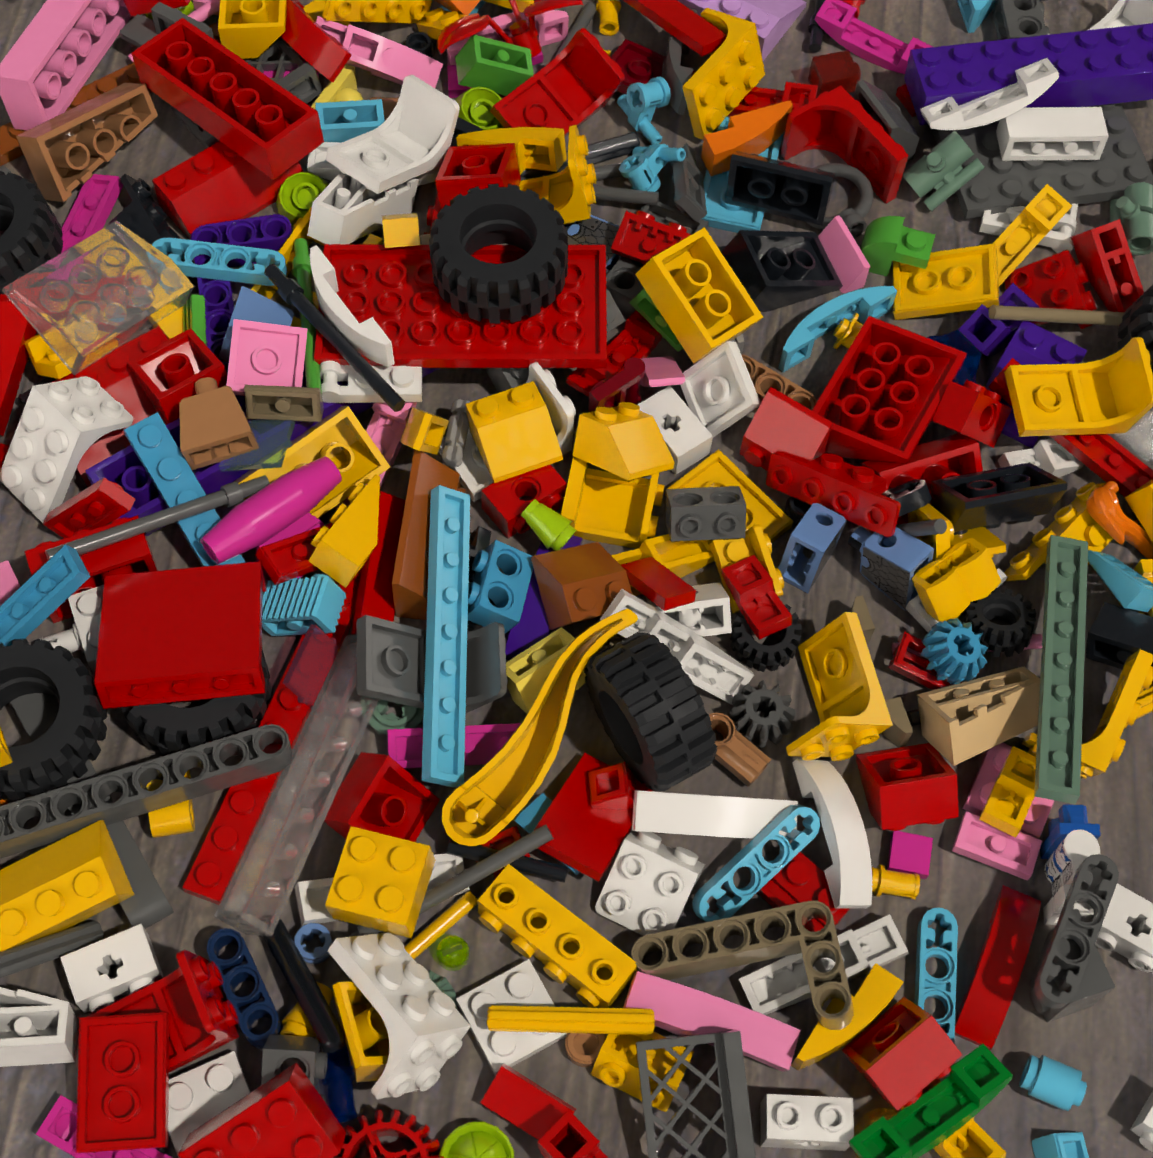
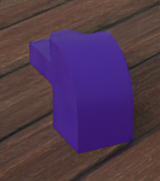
(994, 335)

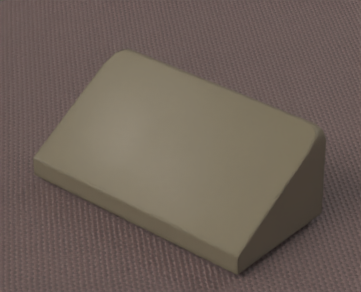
(283, 403)

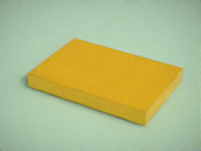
(950, 283)
(721, 472)

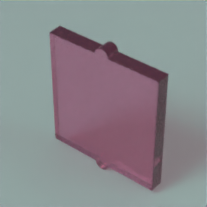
(311, 665)

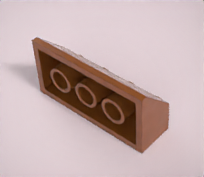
(412, 556)

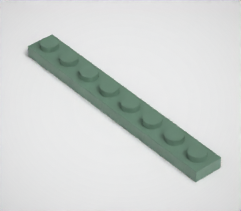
(1062, 671)

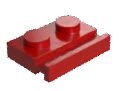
(800, 883)

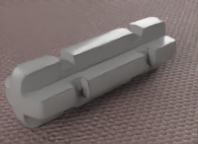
(456, 434)

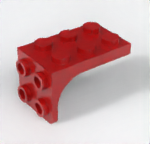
(564, 90)
(843, 127)
(196, 1008)

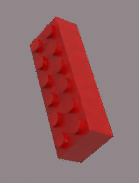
(228, 98)

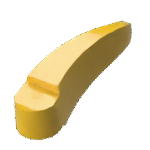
(515, 773)

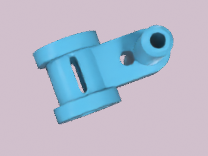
(641, 104)
(646, 163)

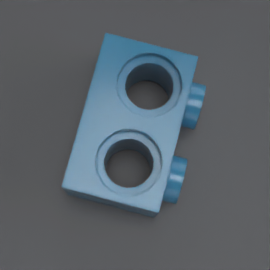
(505, 590)

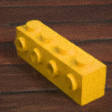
(556, 938)

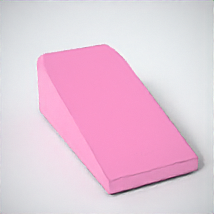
(661, 372)

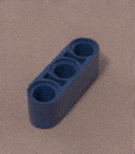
(234, 972)

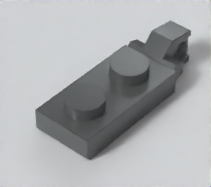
(689, 186)

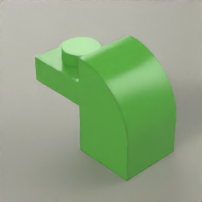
(890, 241)

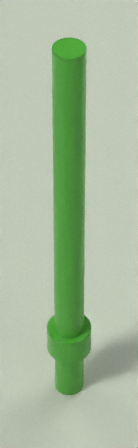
(303, 273)

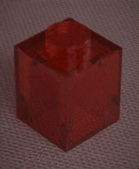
(834, 70)

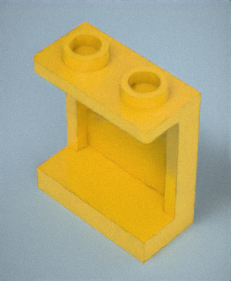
(611, 507)

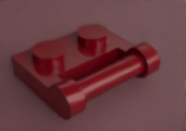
(619, 388)

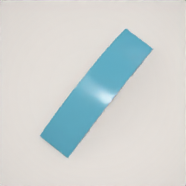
(865, 302)

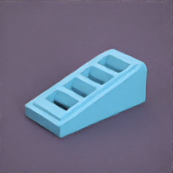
(1127, 585)

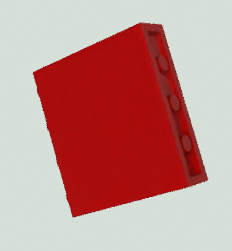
(181, 635)

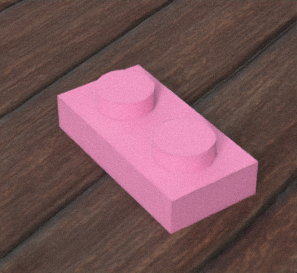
(996, 848)

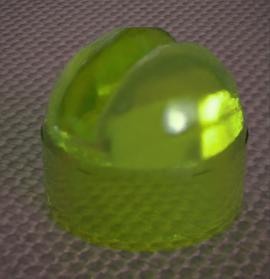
(455, 960)

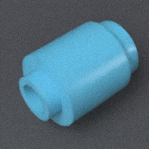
(1053, 1082)

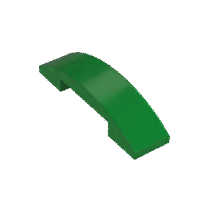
(938, 1112)

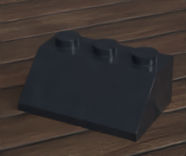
(779, 187)
(996, 496)

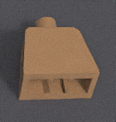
(213, 425)

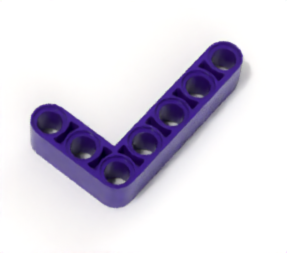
(256, 232)

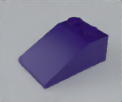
(1032, 347)

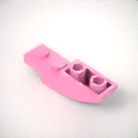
(381, 55)

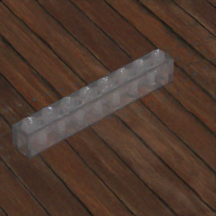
(299, 801)

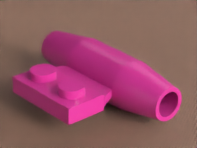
(273, 512)

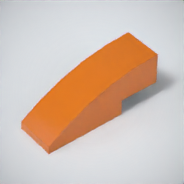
(747, 133)

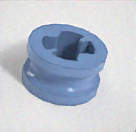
(307, 932)

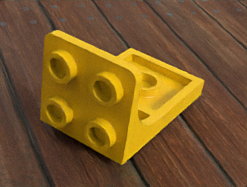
(725, 75)
(572, 188)
(1083, 397)
(843, 691)
(1119, 713)

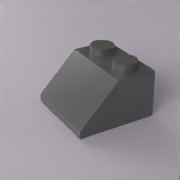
(888, 114)
(1094, 985)

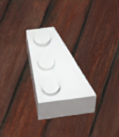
(350, 211)
(36, 1029)

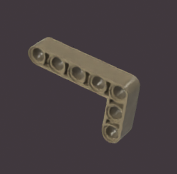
(756, 949)

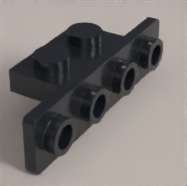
(144, 215)

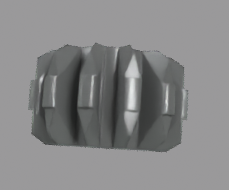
(763, 700)

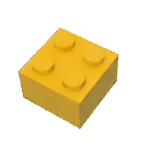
(380, 882)

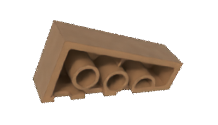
(81, 139)

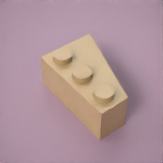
(979, 713)

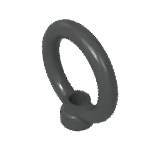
(852, 217)

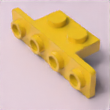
(376, 10)
(1070, 522)

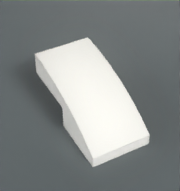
(1046, 455)

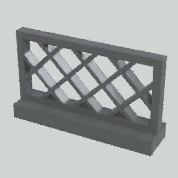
(301, 82)
(731, 1090)

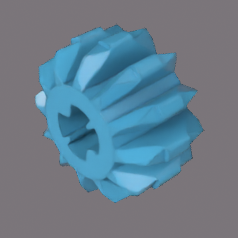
(954, 651)

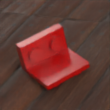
(643, 237)

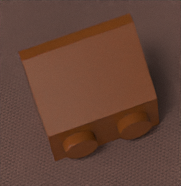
(578, 583)

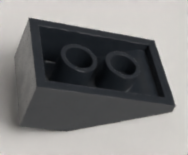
(781, 267)

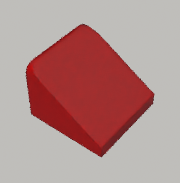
(612, 787)

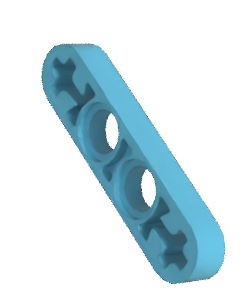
(220, 256)
(752, 858)
(929, 986)

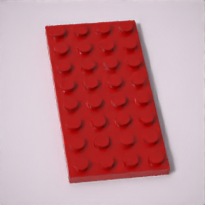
(427, 333)

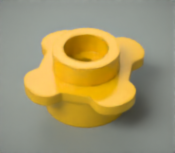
(847, 331)

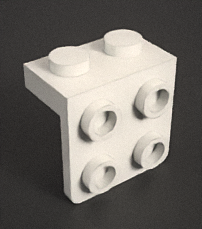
(648, 884)

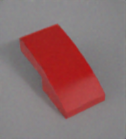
(755, 597)

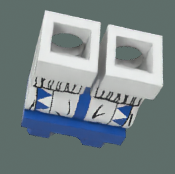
(1066, 847)

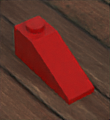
(1109, 265)

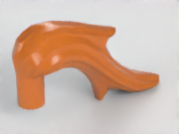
(1106, 511)

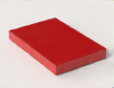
(583, 834)
(123, 1082)

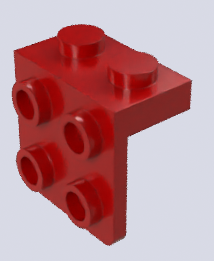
(1054, 284)

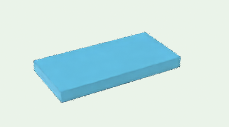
(728, 216)

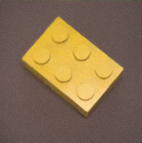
(698, 295)

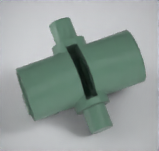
(943, 170)
(1136, 216)

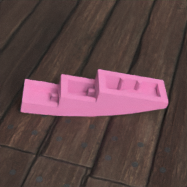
(694, 1012)

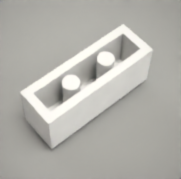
(1053, 134)

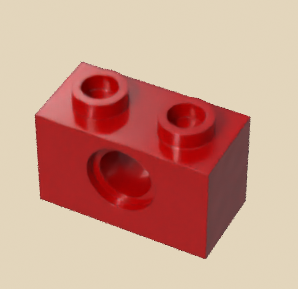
(972, 412)
(503, 503)

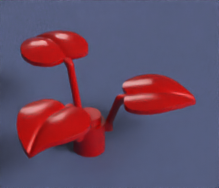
(520, 33)

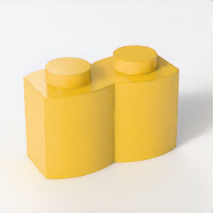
(956, 580)

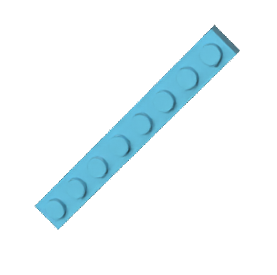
(446, 638)

